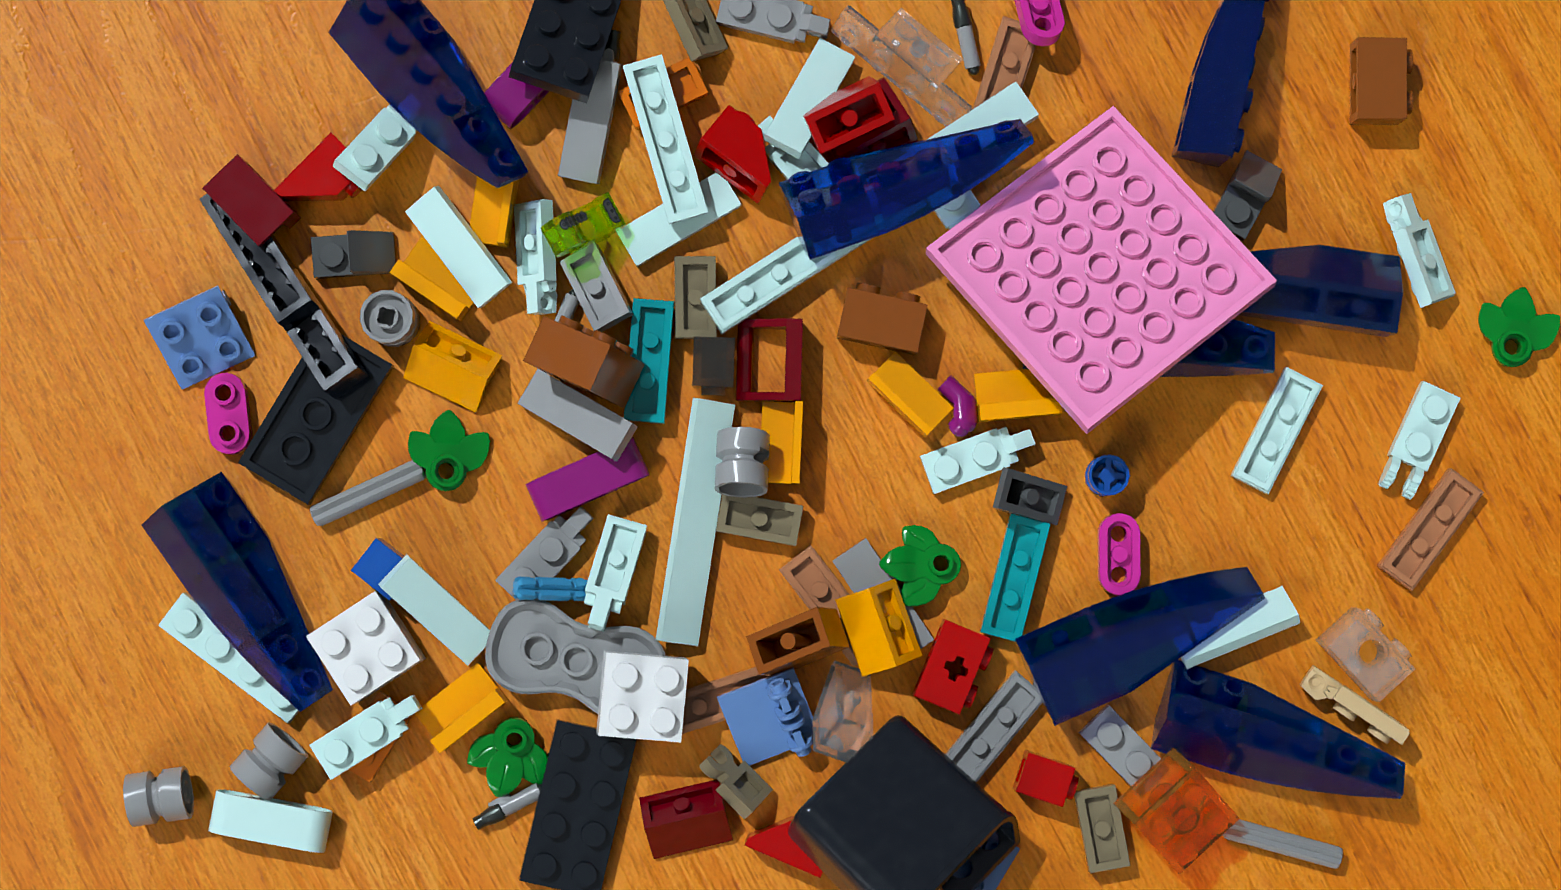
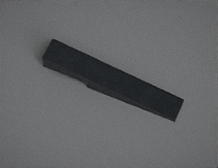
(292, 305)

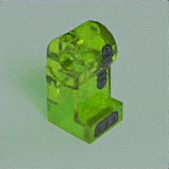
(583, 226)

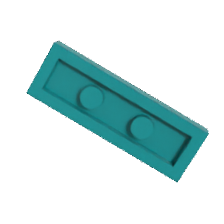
(652, 346)
(1015, 577)

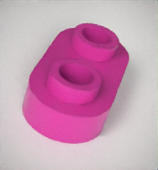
(1040, 14)
(231, 412)
(1119, 554)

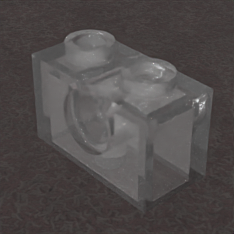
(1343, 644)

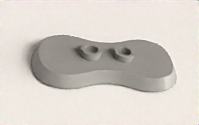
(545, 651)

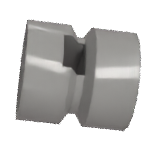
(389, 318)
(742, 462)
(267, 763)
(152, 796)

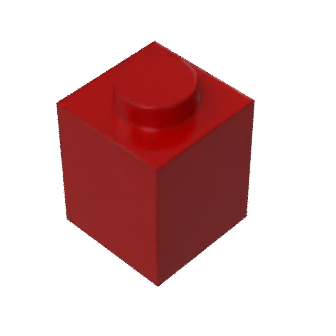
(1046, 779)

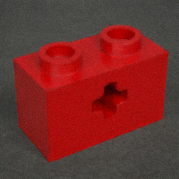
(933, 680)

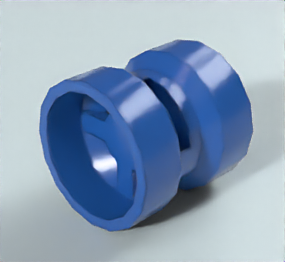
(1113, 475)

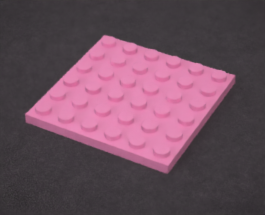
(1100, 268)

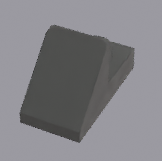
(1247, 193)
(353, 254)
(1029, 496)

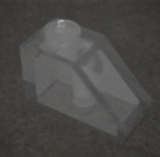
(843, 713)

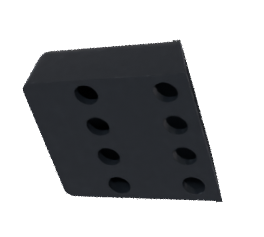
(902, 818)

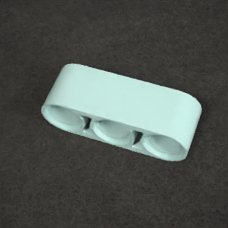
(270, 821)

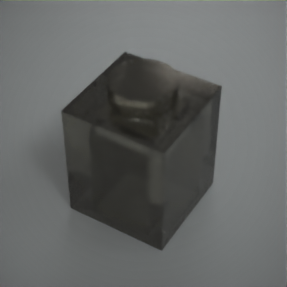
(713, 365)

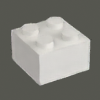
(365, 647)
(642, 696)

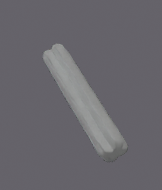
(367, 493)
(1285, 843)

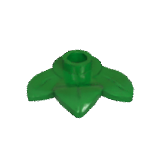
(1517, 322)
(448, 445)
(915, 565)
(506, 762)

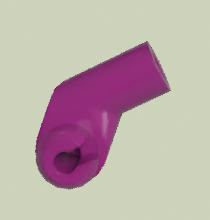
(964, 407)

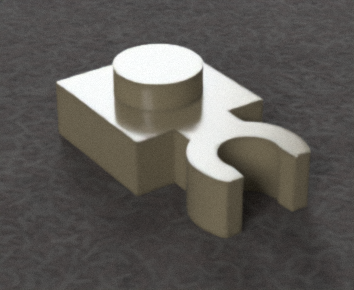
(739, 784)

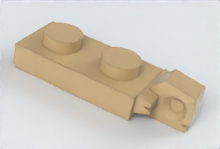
(1351, 704)

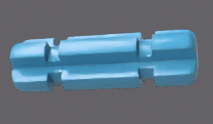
(549, 588)

